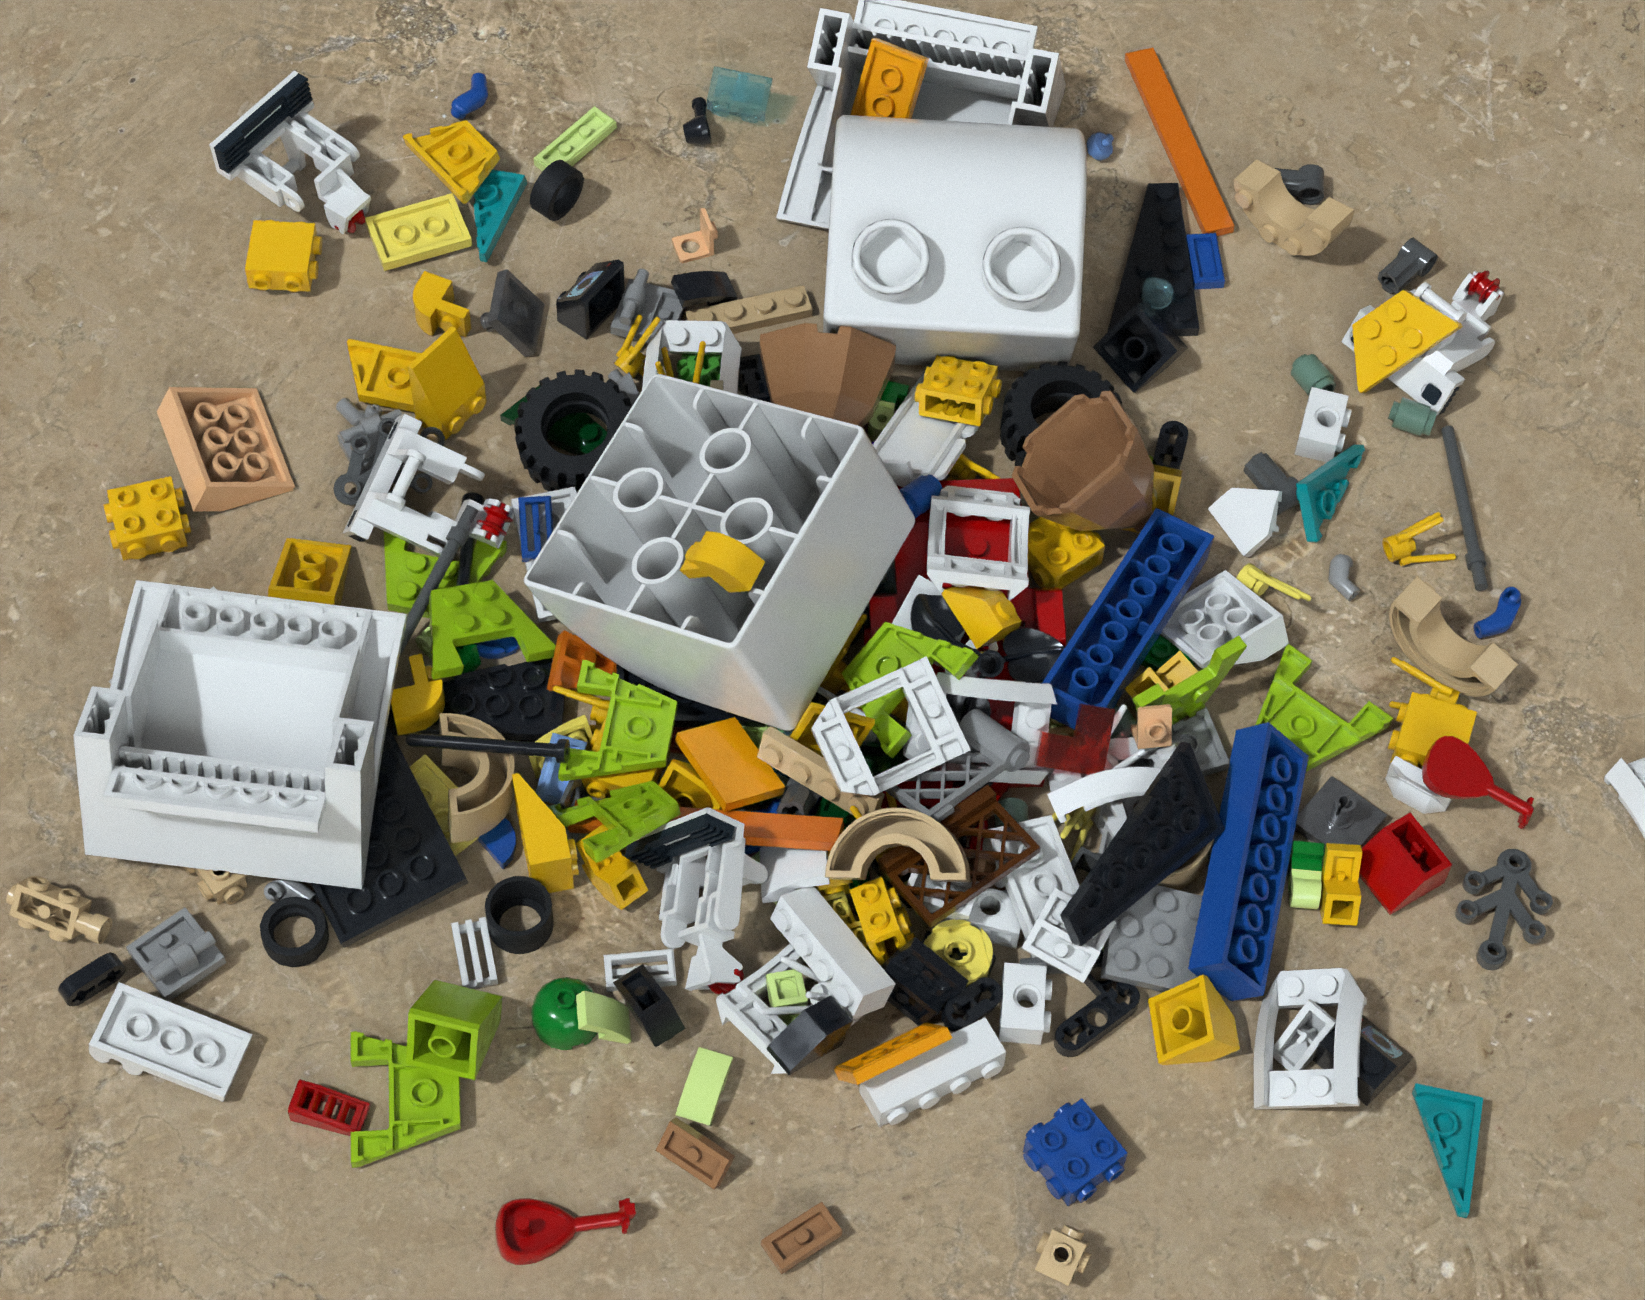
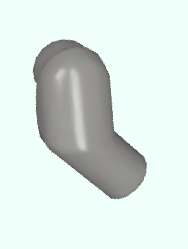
(353, 414)
(1339, 576)
(283, 888)

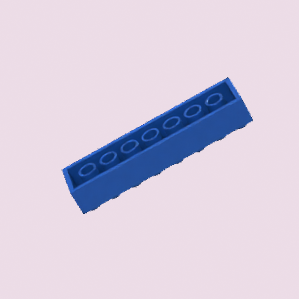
(1128, 616)
(1249, 862)

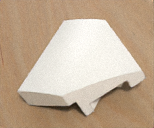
(1247, 516)

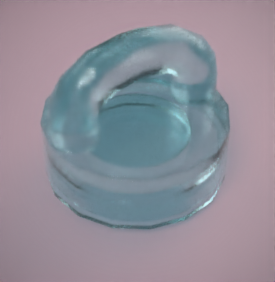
(1157, 292)

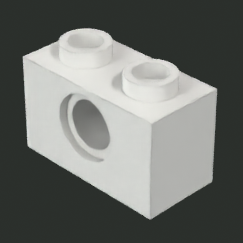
(1322, 425)
(1002, 927)
(1021, 1023)

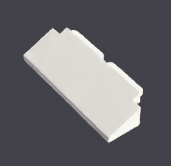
(920, 444)

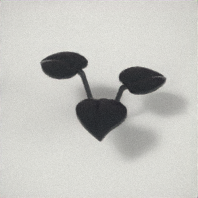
(1027, 650)

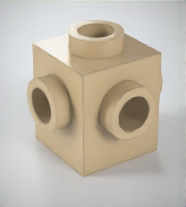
(1053, 1264)

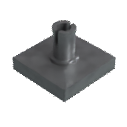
(514, 313)
(1338, 816)

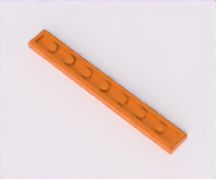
(1179, 142)
(764, 828)

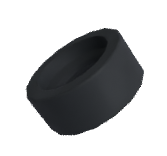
(556, 190)
(290, 908)

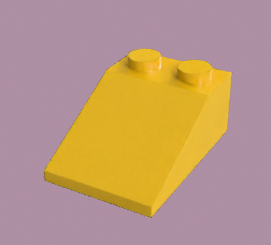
(446, 385)
(311, 571)
(547, 850)

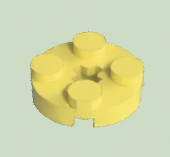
(968, 939)

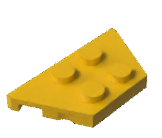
(456, 156)
(1396, 336)
(382, 374)

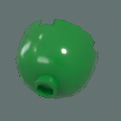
(556, 1013)

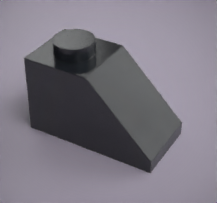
(649, 1005)
(811, 1035)

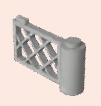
(988, 744)

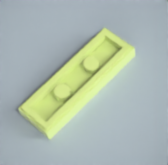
(577, 139)

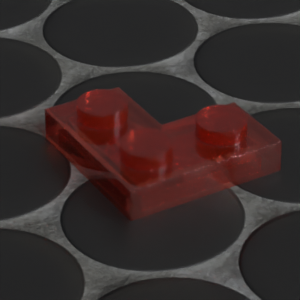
(1086, 750)

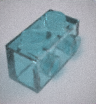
(739, 94)

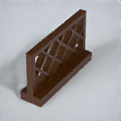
(961, 823)

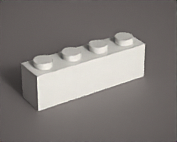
(832, 951)
(941, 1070)

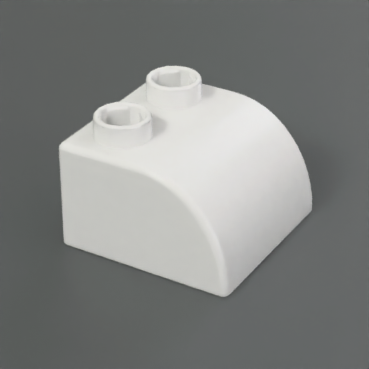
(958, 239)
(772, 477)

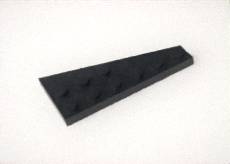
(1160, 252)
(504, 697)
(1158, 837)

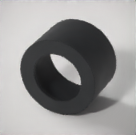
(516, 892)

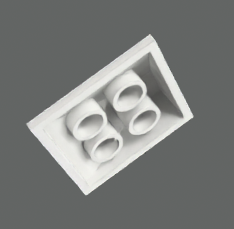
(1218, 614)

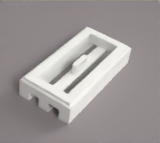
(469, 928)
(641, 957)

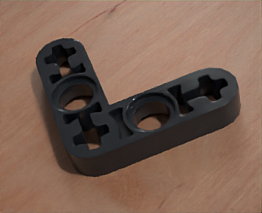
(1103, 1003)

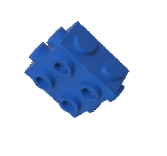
(1074, 1153)

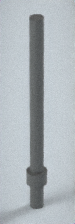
(456, 538)
(1474, 557)

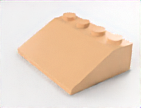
(223, 446)

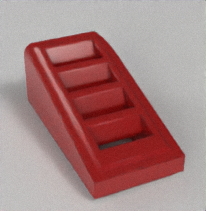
(331, 1097)

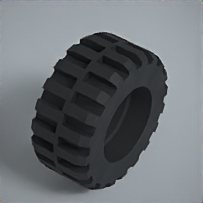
(1042, 393)
(553, 401)

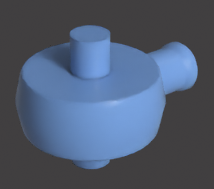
(1100, 145)

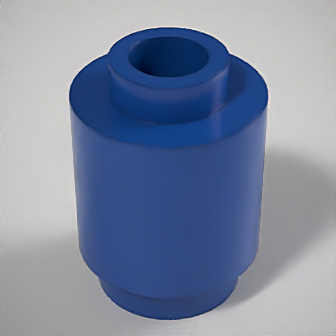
(919, 493)

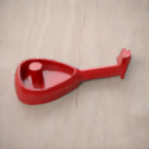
(1459, 773)
(534, 1229)

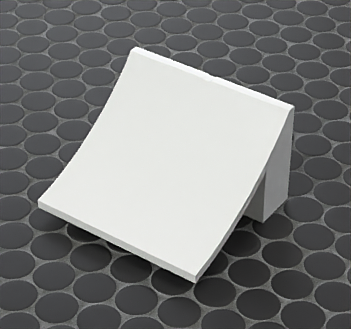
(975, 73)
(239, 735)

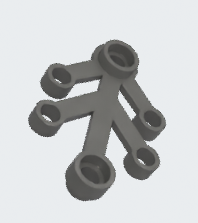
(353, 473)
(1505, 903)

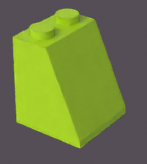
(452, 1028)

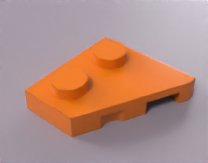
(568, 659)

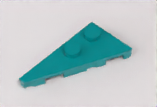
(494, 206)
(1324, 490)
(1453, 1131)

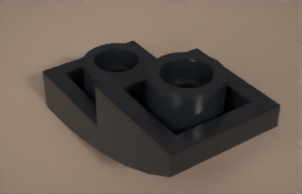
(702, 287)

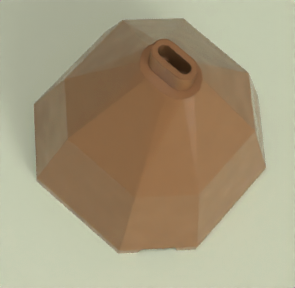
(827, 372)
(1088, 467)

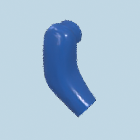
(472, 99)
(1503, 617)

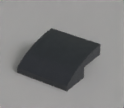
(921, 981)

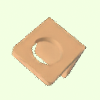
(704, 238)
(1153, 726)

